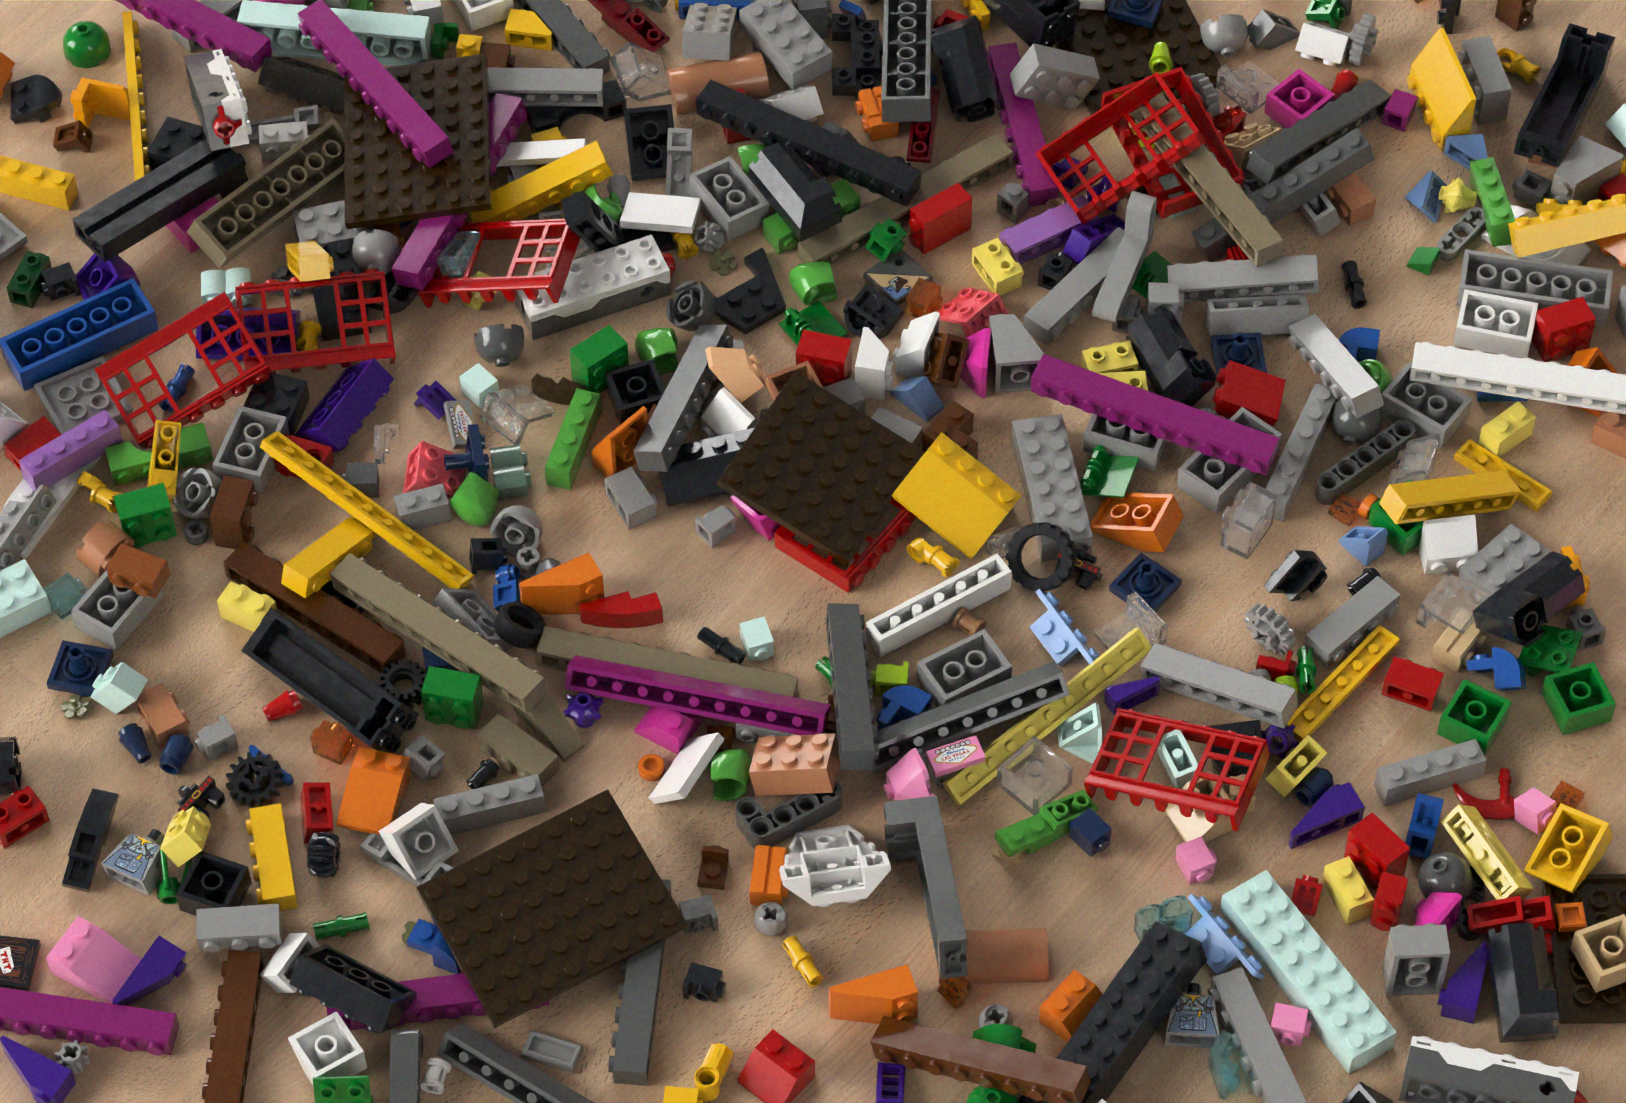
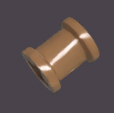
(968, 622)

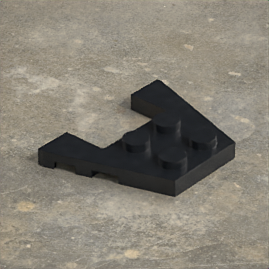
(754, 300)

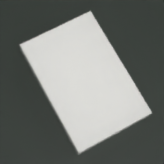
(660, 213)
(686, 768)

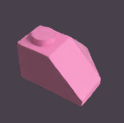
(908, 778)

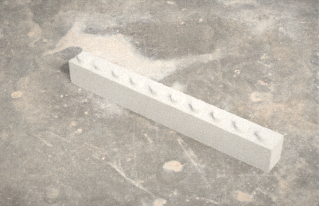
(1519, 377)

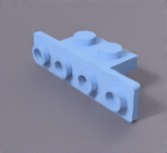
(1058, 634)
(1218, 944)

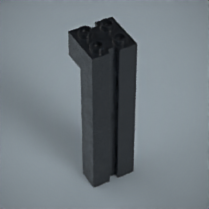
(1038, 20)
(1565, 95)
(159, 198)
(330, 683)

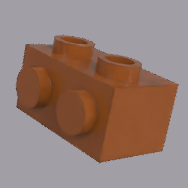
(138, 571)

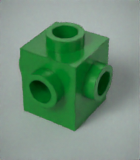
(886, 239)

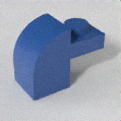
(1361, 342)
(1507, 669)
(902, 703)
(1424, 825)
(428, 939)

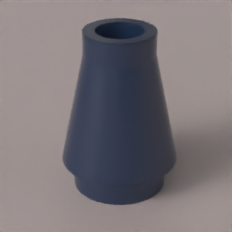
(134, 741)

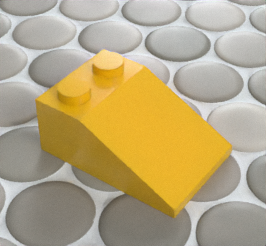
(1569, 848)

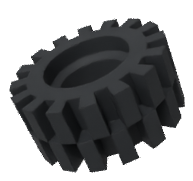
(401, 672)

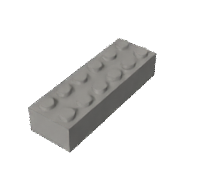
(1536, 281)
(1050, 481)

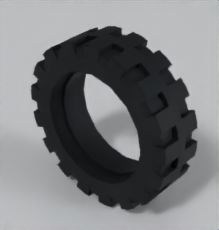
(1065, 545)

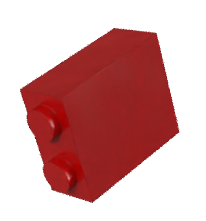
(940, 218)
(1248, 389)

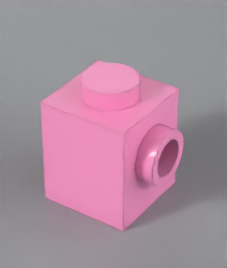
(1534, 810)
(1196, 860)
(1290, 1024)

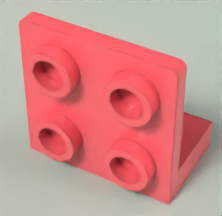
(972, 309)
(427, 468)

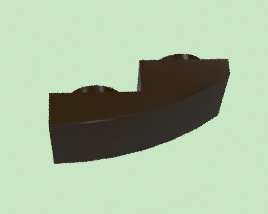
(559, 393)

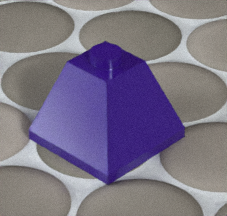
(100, 275)

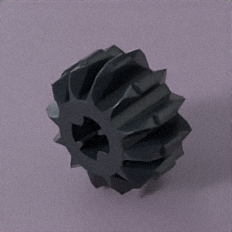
(323, 854)

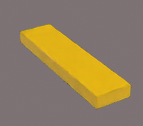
(1481, 461)

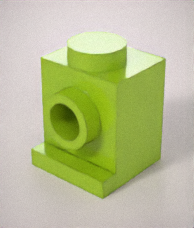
(888, 677)

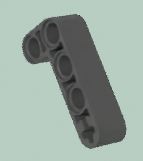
(822, 806)
(405, 1056)

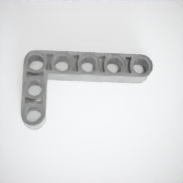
(1128, 258)

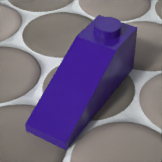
(1090, 235)
(1333, 811)
(153, 972)
(1464, 987)
(43, 1077)

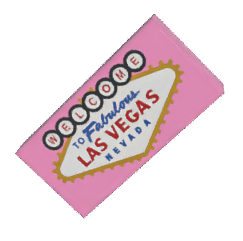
(955, 756)

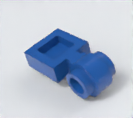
(508, 586)

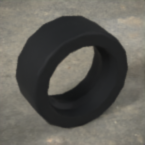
(515, 634)

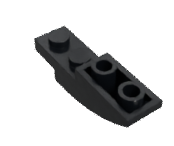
(89, 839)

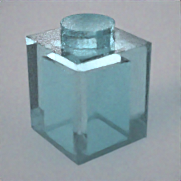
(65, 594)

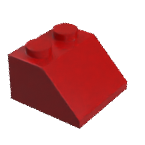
(777, 1070)

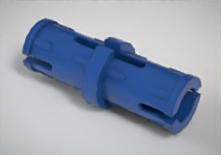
(178, 385)

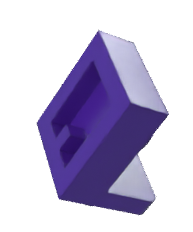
(1073, 180)
(433, 398)

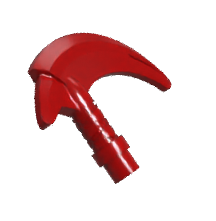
(1491, 809)

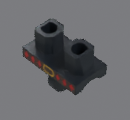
(1088, 572)
(201, 796)

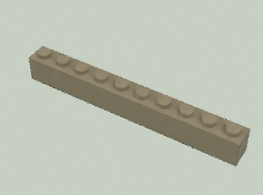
(1217, 189)
(851, 235)
(438, 632)
(560, 646)

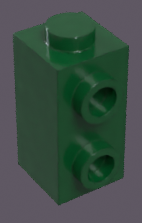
(25, 283)

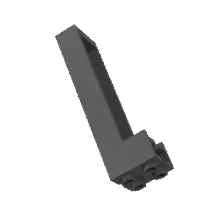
(918, 833)

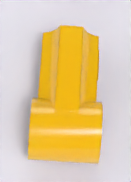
(713, 1071)

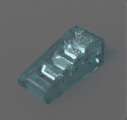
(458, 254)

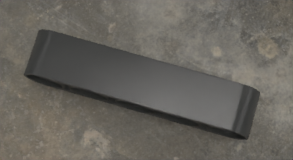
(1364, 462)

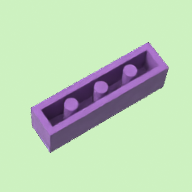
(1043, 233)
(70, 451)

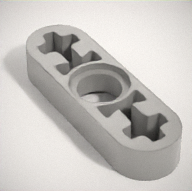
(1463, 224)

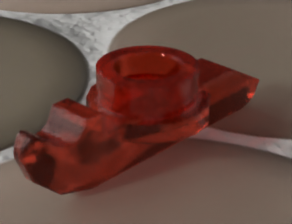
(1225, 118)

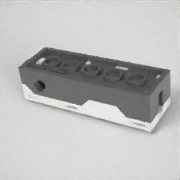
(218, 99)
(600, 287)
(1466, 1075)

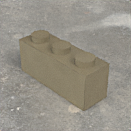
(517, 750)

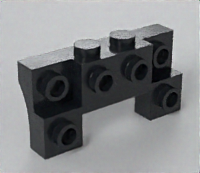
(865, 54)

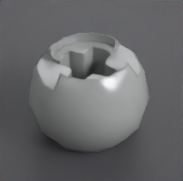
(772, 910)
(995, 1011)

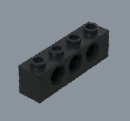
(592, 223)

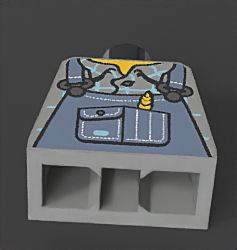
(136, 862)
(1192, 1020)

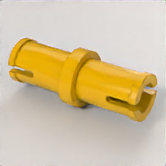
(802, 961)

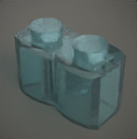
(1172, 912)

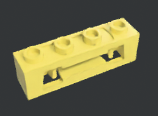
(1486, 853)

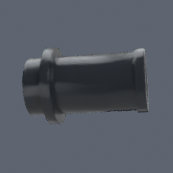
(1361, 581)
(483, 774)

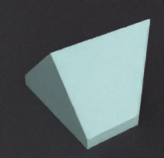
(1082, 733)

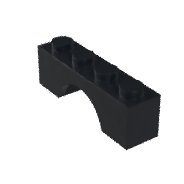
(548, 117)

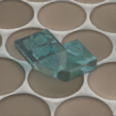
(1222, 1070)

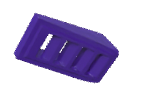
(1131, 693)
(893, 1089)

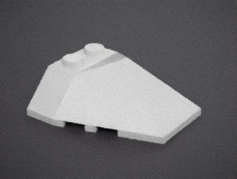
(833, 866)

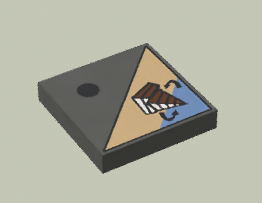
(896, 276)

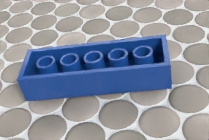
(79, 334)

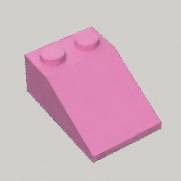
(92, 960)

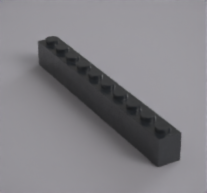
(811, 143)

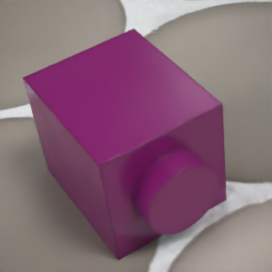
(1399, 110)

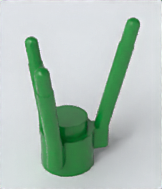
(168, 885)

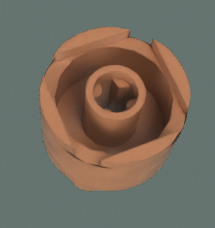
(101, 545)

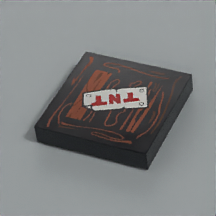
(17, 961)

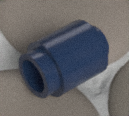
(176, 754)
(1314, 786)

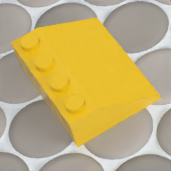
(1442, 90)
(956, 495)

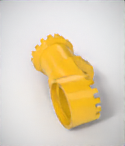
(1519, 65)
(685, 245)
(308, 335)
(100, 493)
(923, 552)

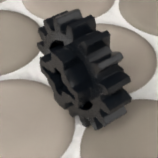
(244, 776)

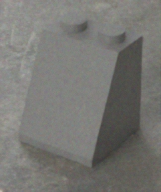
(1584, 171)
(1012, 354)

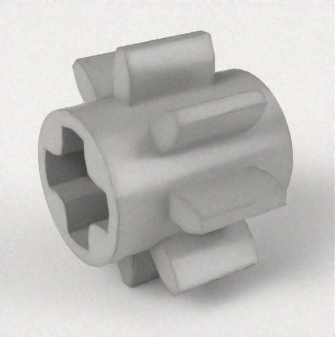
(709, 236)
(79, 1056)

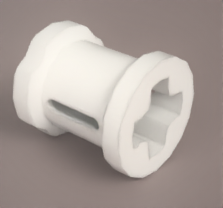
(435, 1076)

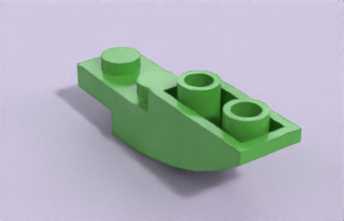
(1046, 826)

